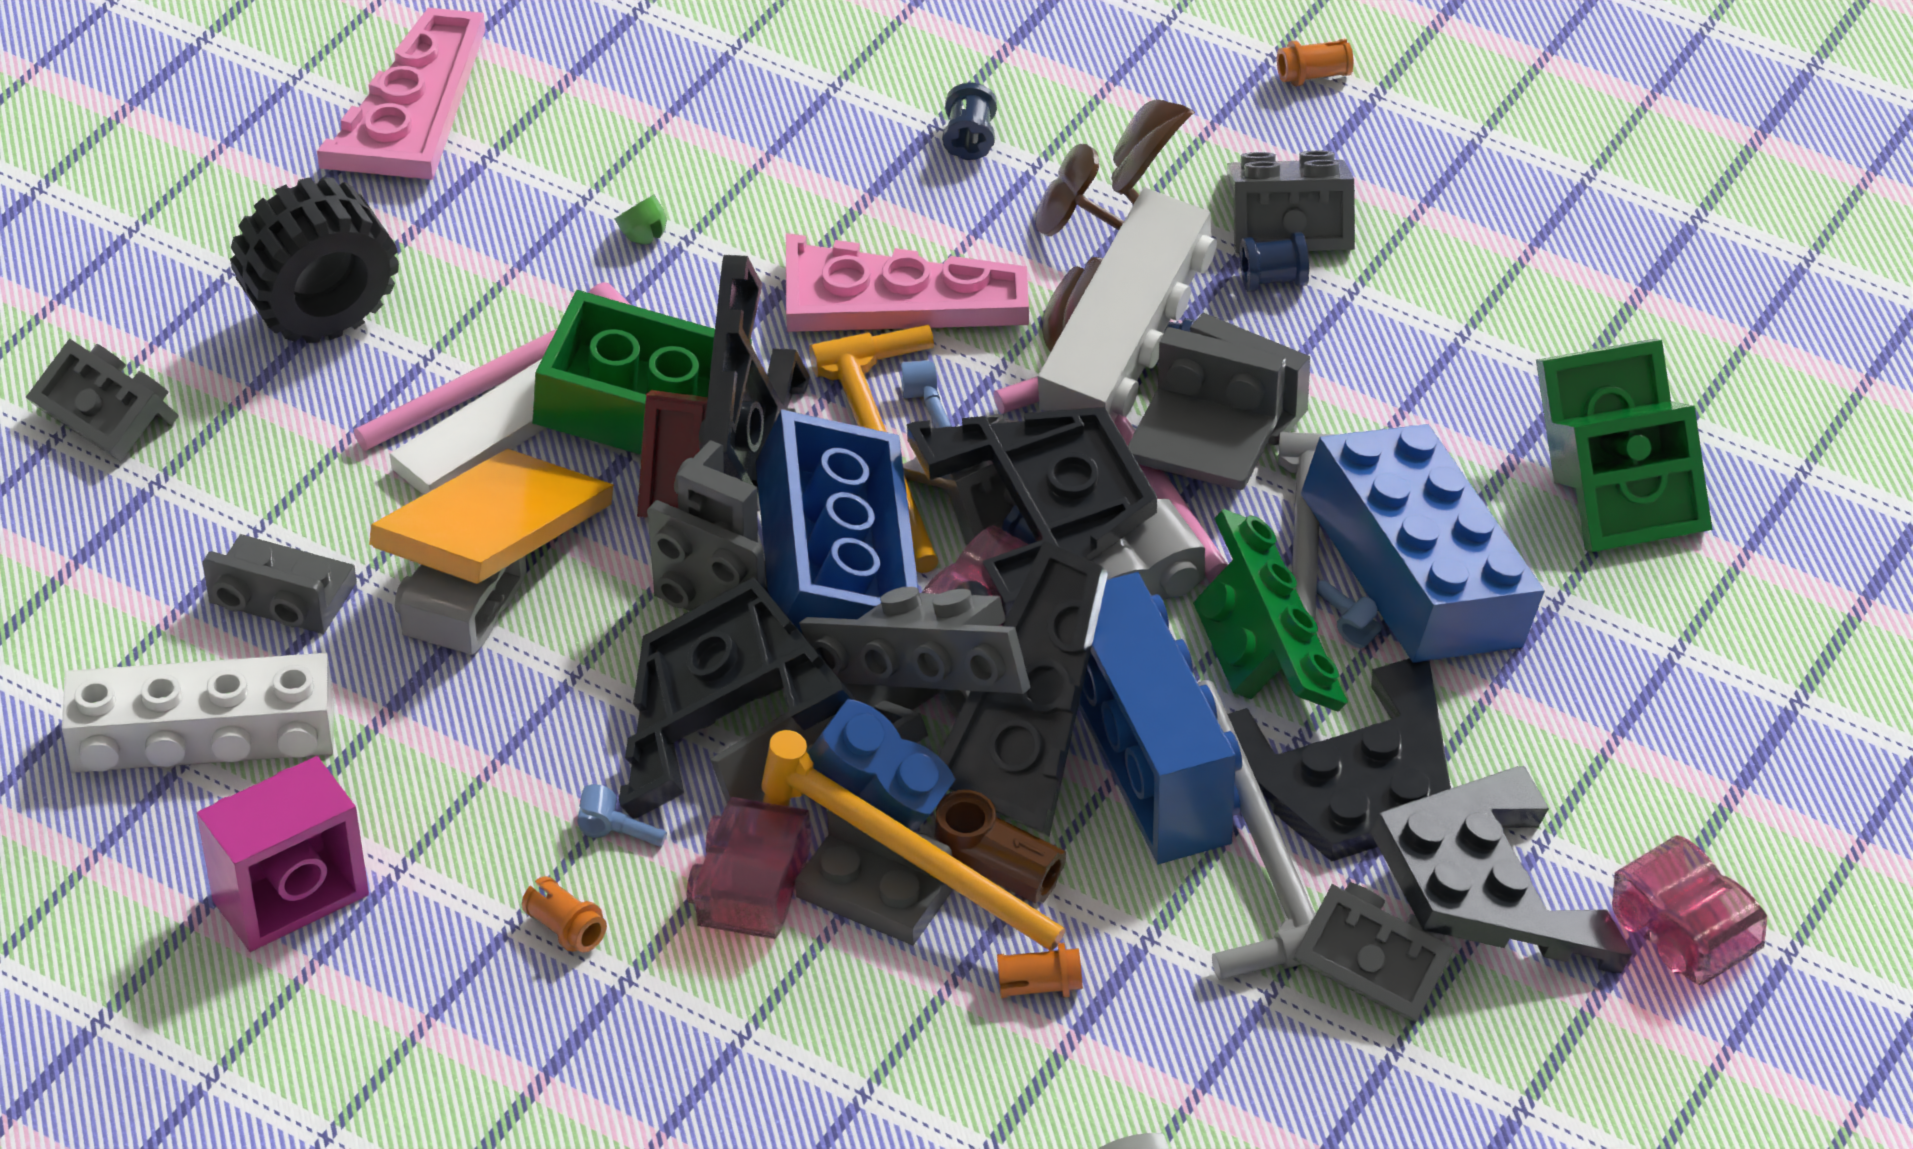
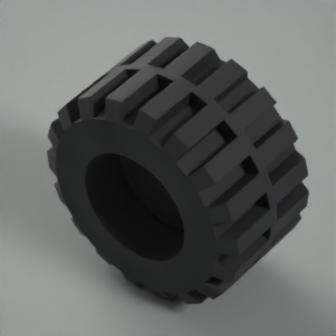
(314, 260)

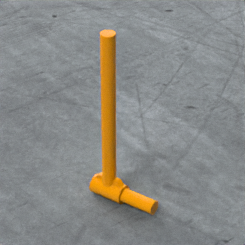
(849, 361)
(791, 774)

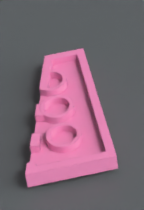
(412, 103)
(877, 292)

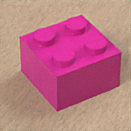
(283, 853)

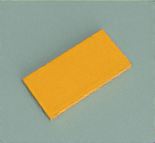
(491, 515)

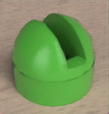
(643, 221)

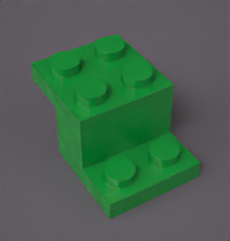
(1624, 445)

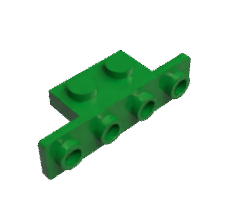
(1261, 621)

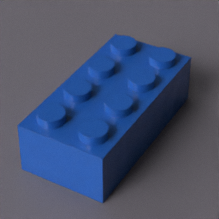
(833, 517)
(1421, 542)
(1158, 726)

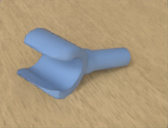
(920, 380)
(1357, 617)
(599, 817)

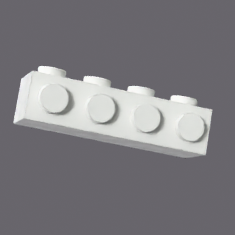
(1128, 306)
(195, 716)

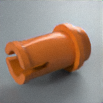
(1313, 61)
(576, 923)
(1040, 972)

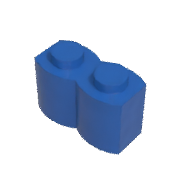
(874, 763)

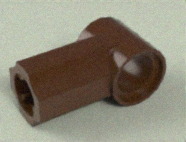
(997, 848)

